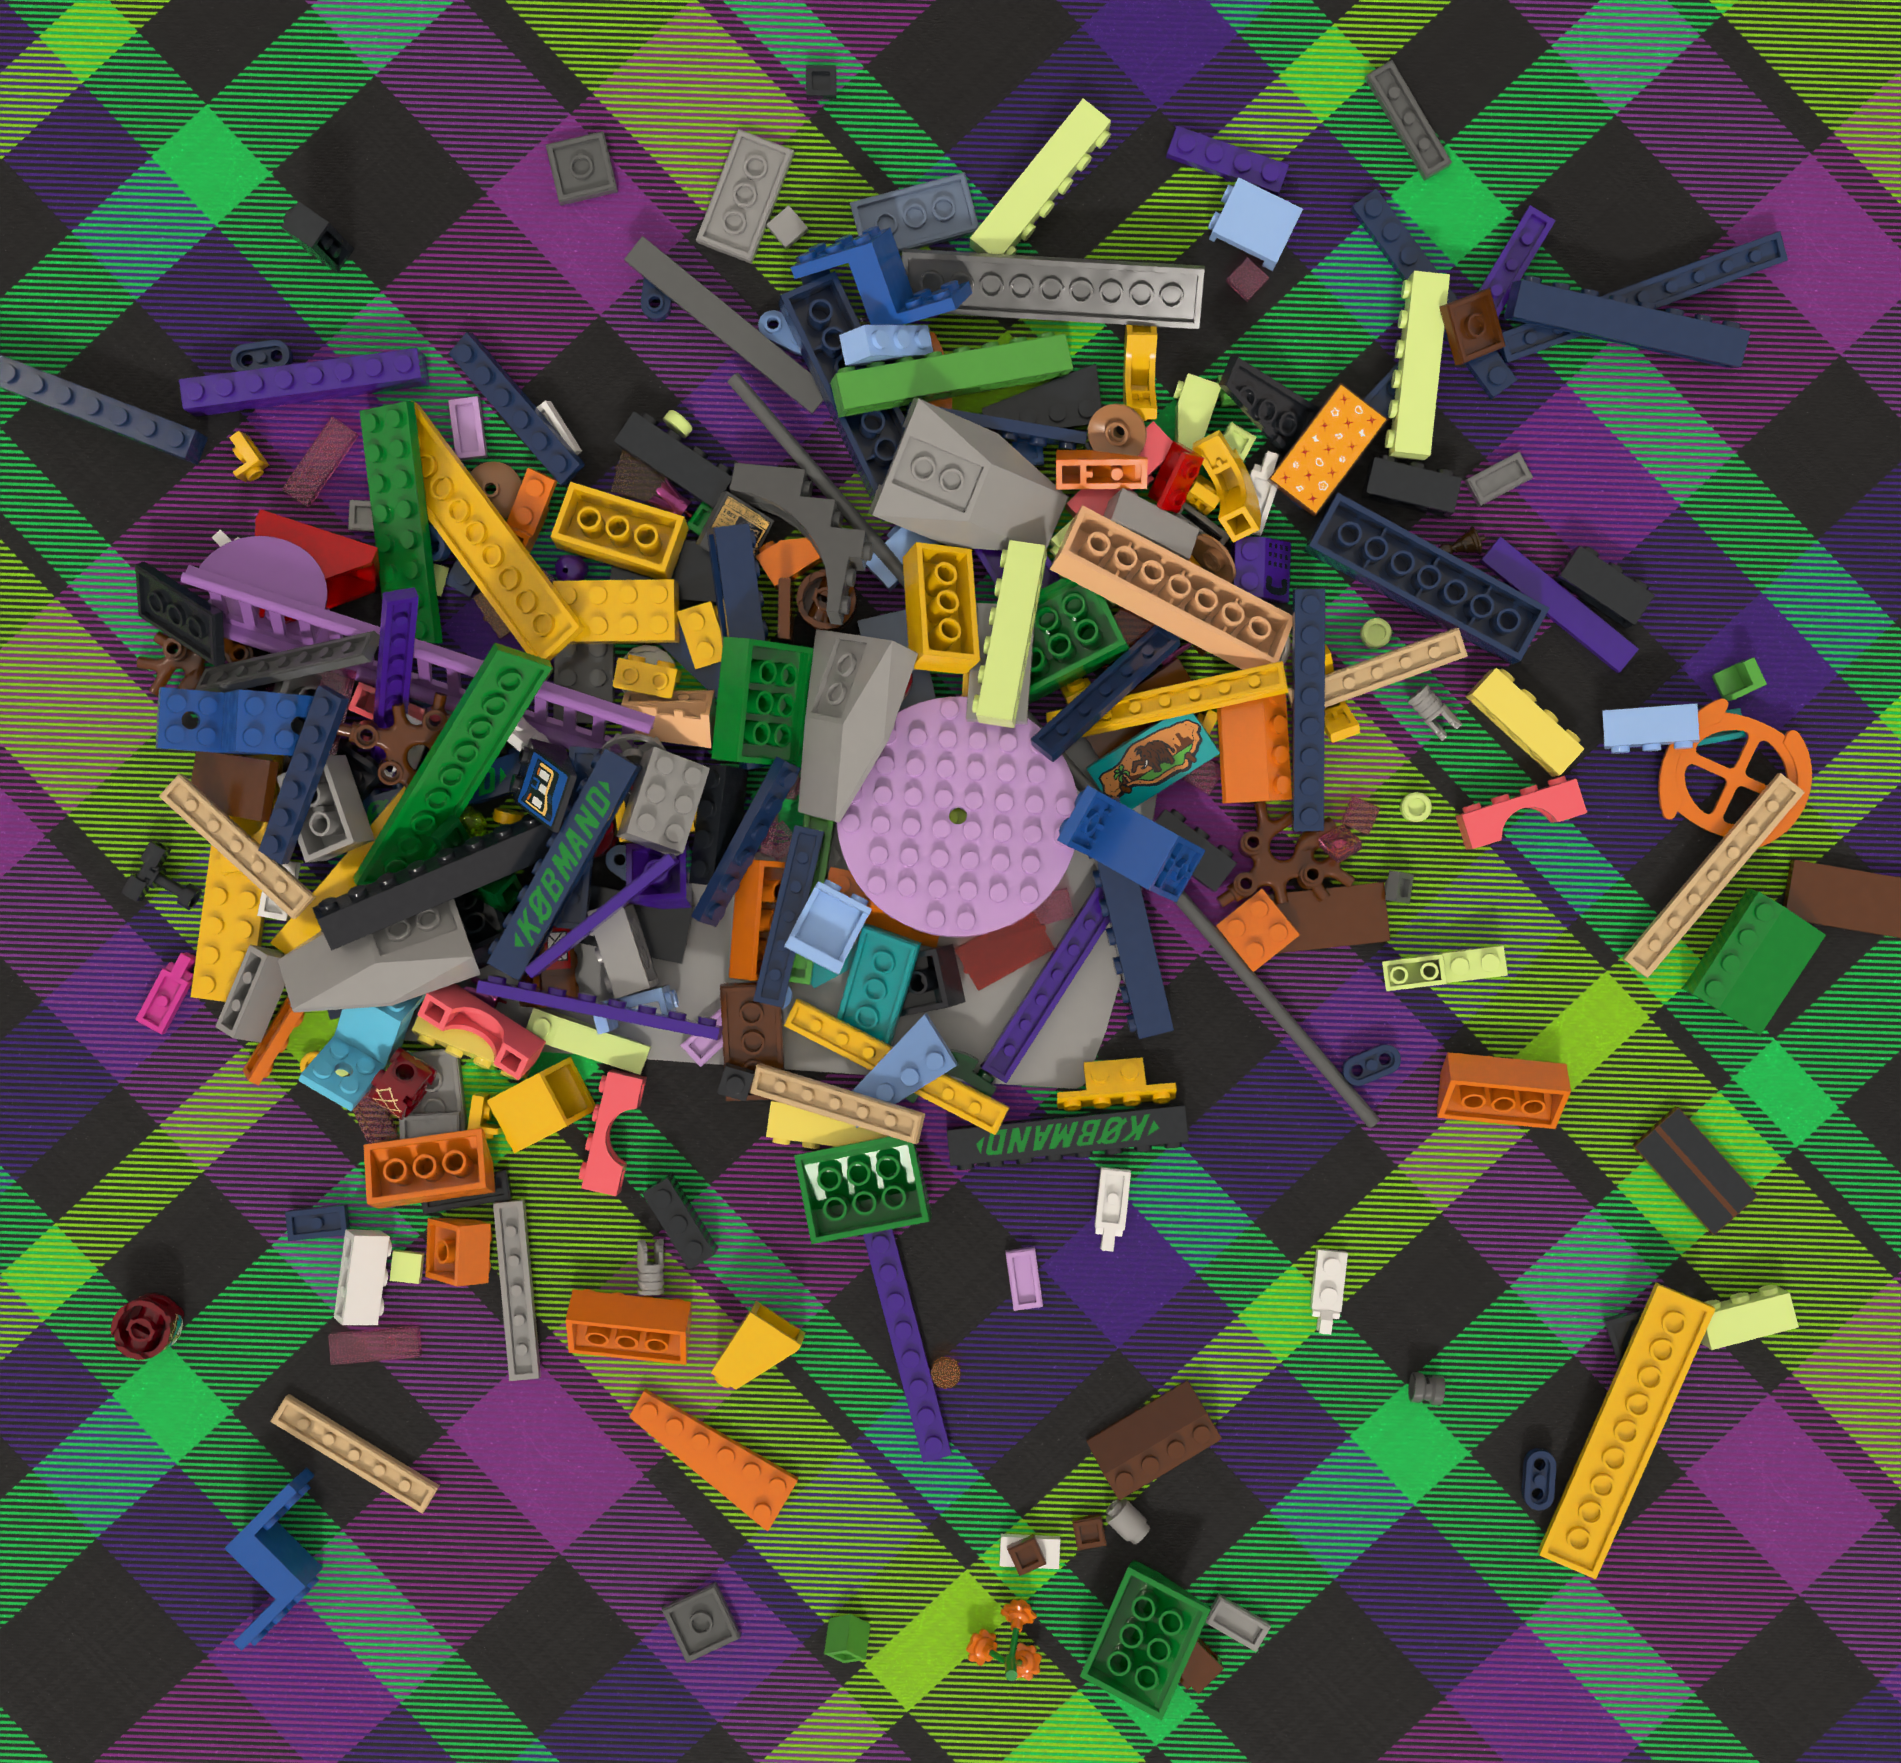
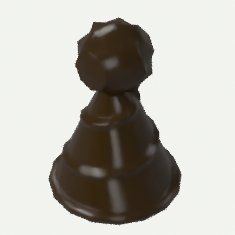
(1468, 543)

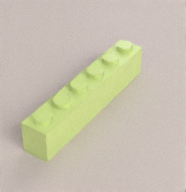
(1042, 181)
(1418, 366)
(1011, 633)

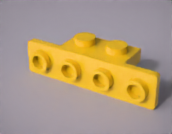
(1115, 1083)

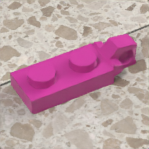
(167, 994)

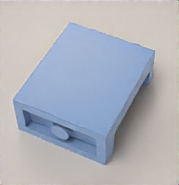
(1255, 221)
(828, 926)
(663, 995)

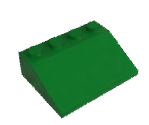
(1071, 637)
(761, 701)
(1754, 960)
(862, 1188)
(1146, 1640)

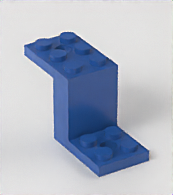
(882, 278)
(230, 721)
(1130, 844)
(275, 1560)

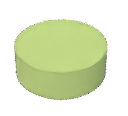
(677, 423)
(1375, 633)
(1415, 807)

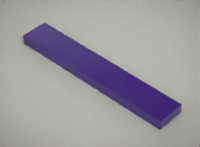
(1564, 607)
(601, 915)

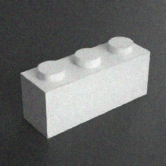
(362, 1277)

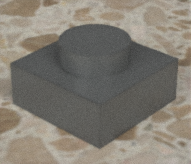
(1399, 887)

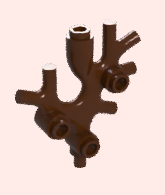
(188, 661)
(399, 738)
(1276, 872)

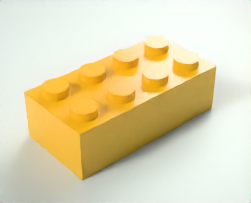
(619, 532)
(941, 607)
(624, 610)

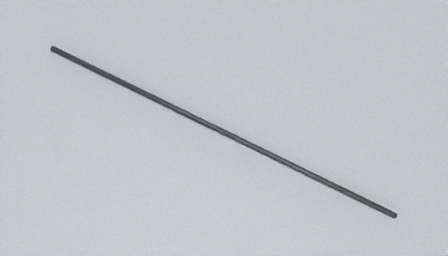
(1184, 902)

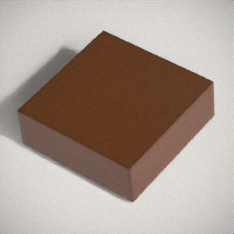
(1089, 1531)
(1026, 1555)

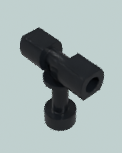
(153, 874)

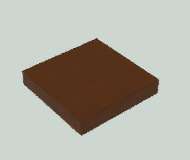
(1472, 326)
(786, 610)

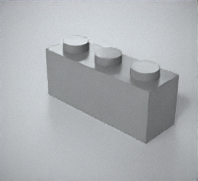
(1152, 523)
(253, 995)

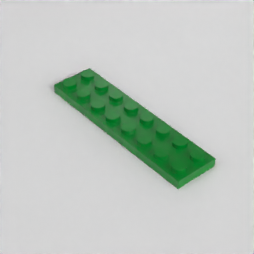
(401, 509)

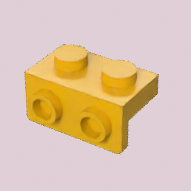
(702, 633)
(646, 678)

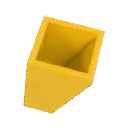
(542, 1105)
(756, 1346)

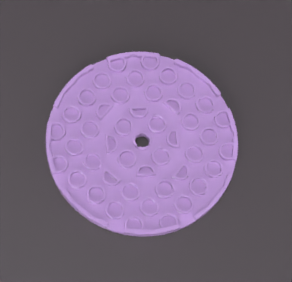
(965, 874)

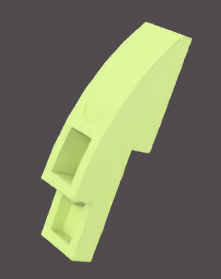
(1444, 968)

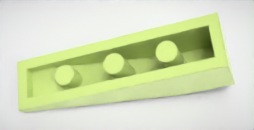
(1194, 408)
(582, 1039)

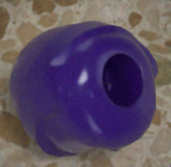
(571, 568)

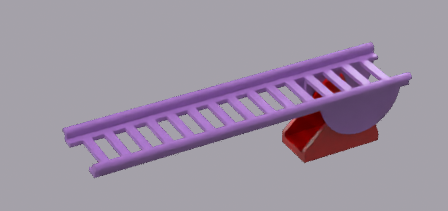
(280, 598)

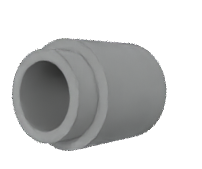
(1127, 1521)

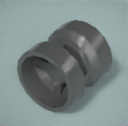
(1426, 1388)

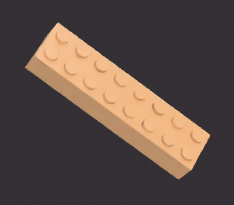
(1171, 592)

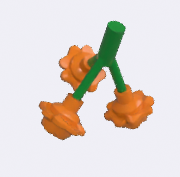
(1021, 1661)

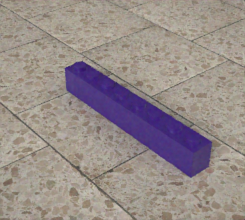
(304, 382)

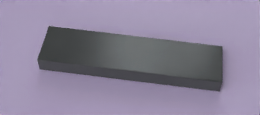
(1408, 120)

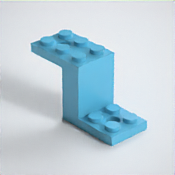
(361, 1047)

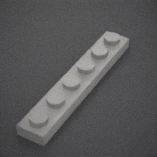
(517, 1290)

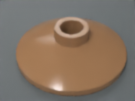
(1103, 432)
(506, 483)
(1214, 557)

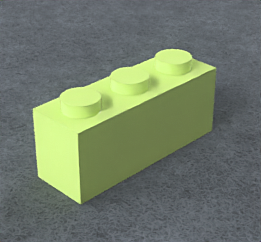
(1750, 1317)

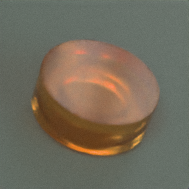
(945, 1372)

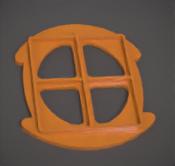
(1713, 719)

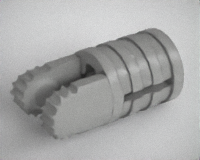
(1429, 707)
(650, 1273)

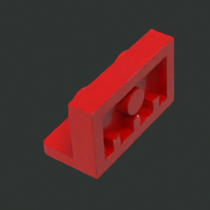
(1175, 477)

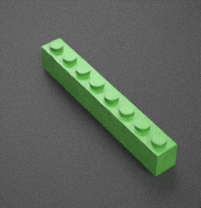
(950, 374)

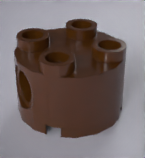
(813, 602)

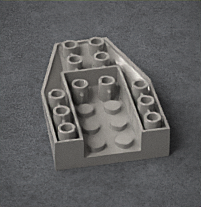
(965, 485)
(848, 716)
(381, 967)

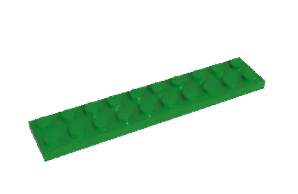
(457, 759)

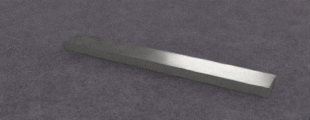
(725, 323)
(290, 663)

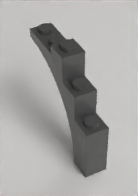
(789, 496)

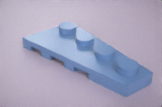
(909, 1064)

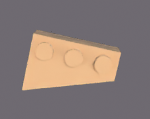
(683, 719)

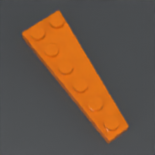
(732, 1469)

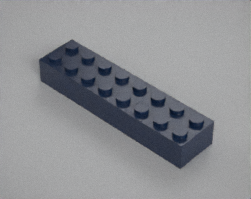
(816, 319)
(1426, 579)

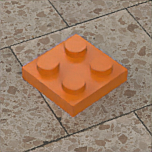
(1258, 930)

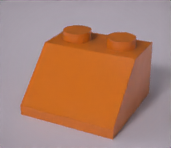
(458, 1251)

